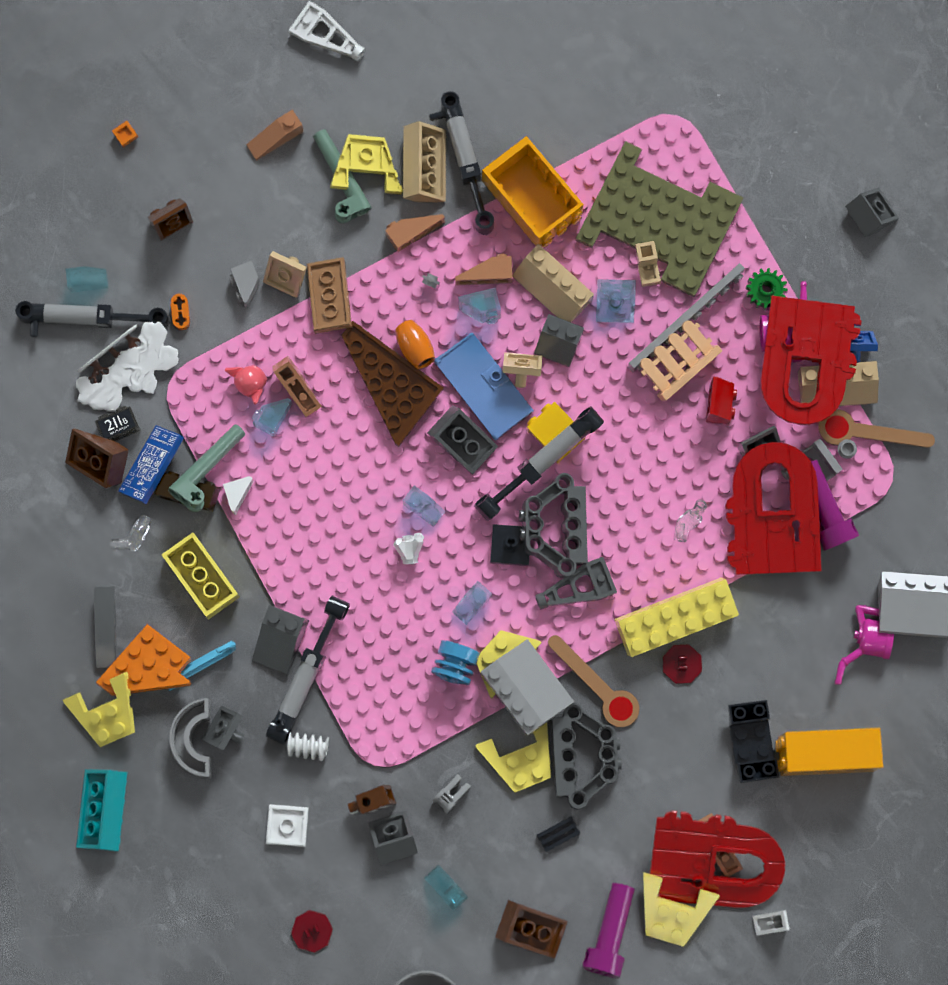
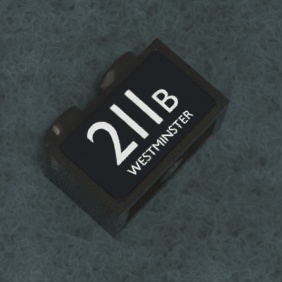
(118, 425)

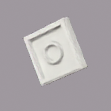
(287, 825)

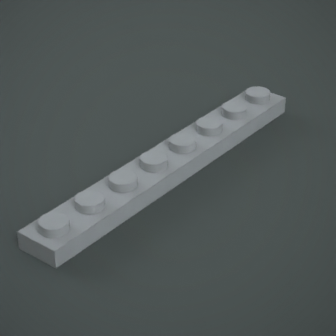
(693, 312)

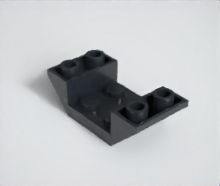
(752, 741)

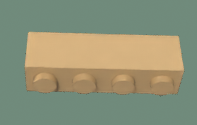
(424, 163)
(553, 284)
(858, 391)

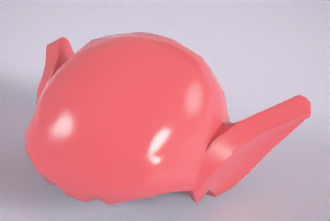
(248, 380)

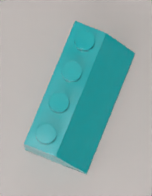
(101, 809)

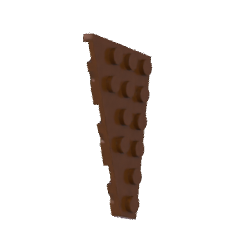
(394, 383)

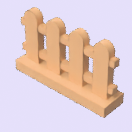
(689, 357)

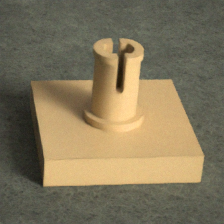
(284, 274)
(522, 366)

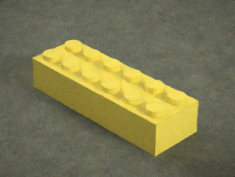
(676, 617)

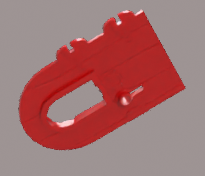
(820, 335)
(767, 538)
(689, 851)

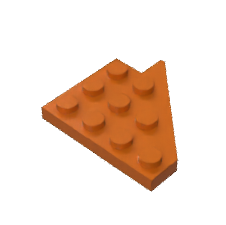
(150, 664)

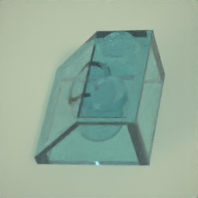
(615, 300)
(482, 306)

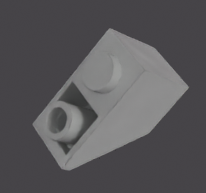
(246, 280)

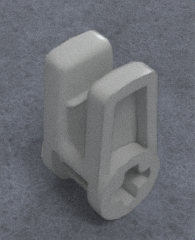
(445, 794)

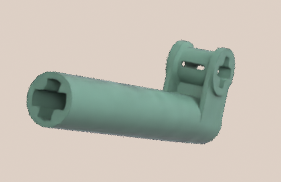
(356, 202)
(185, 488)

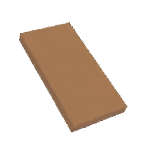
(329, 295)

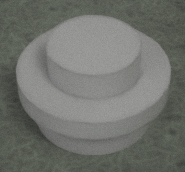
(430, 280)
(847, 449)

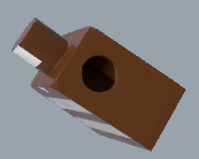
(380, 798)

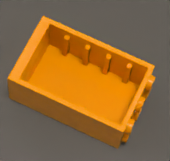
(532, 192)
(829, 751)

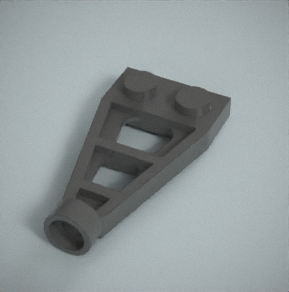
(600, 579)

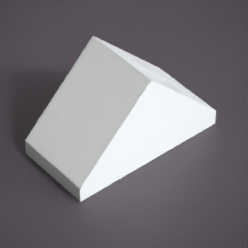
(237, 491)
(771, 923)

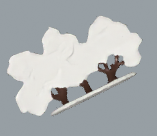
(131, 368)

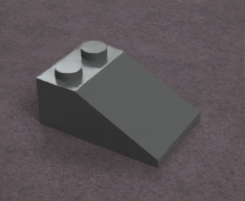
(462, 439)
(279, 639)

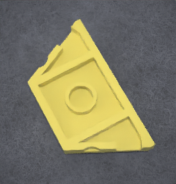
(499, 646)

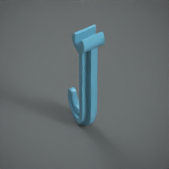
(208, 659)

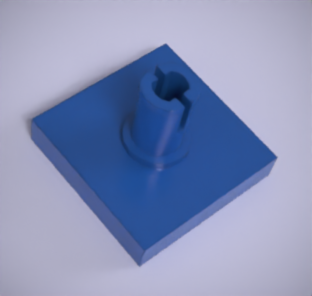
(865, 342)

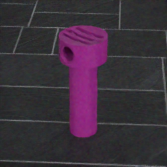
(834, 527)
(604, 957)

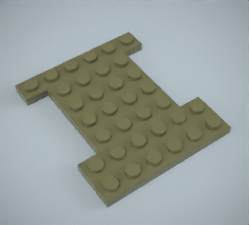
(646, 208)

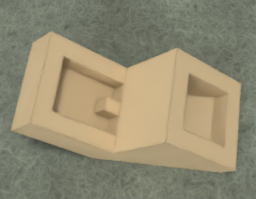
(647, 263)

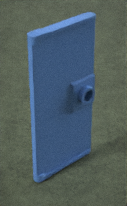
(483, 386)

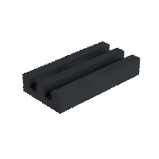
(572, 826)

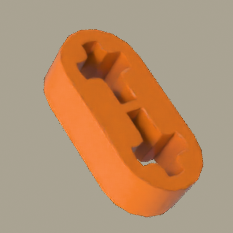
(175, 312)

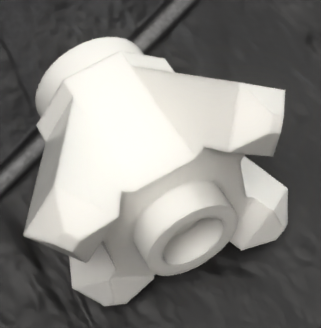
(409, 547)

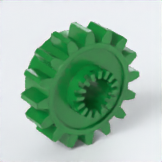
(768, 279)

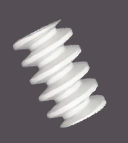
(307, 746)

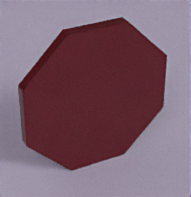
(682, 664)
(311, 931)

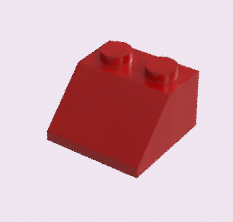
(720, 401)

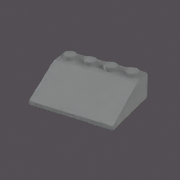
(913, 604)
(527, 687)

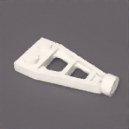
(307, 21)

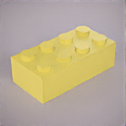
(200, 575)

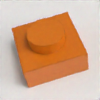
(125, 133)

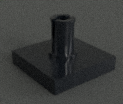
(507, 547)

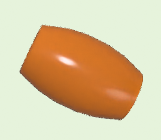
(415, 344)

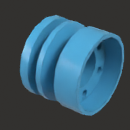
(455, 662)

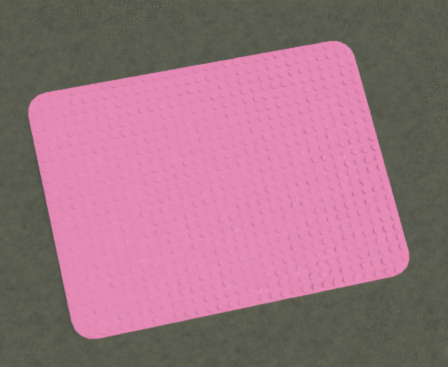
(336, 481)

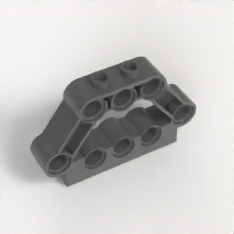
(546, 553)
(593, 727)

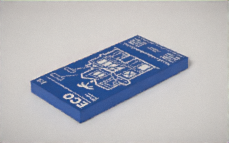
(151, 464)

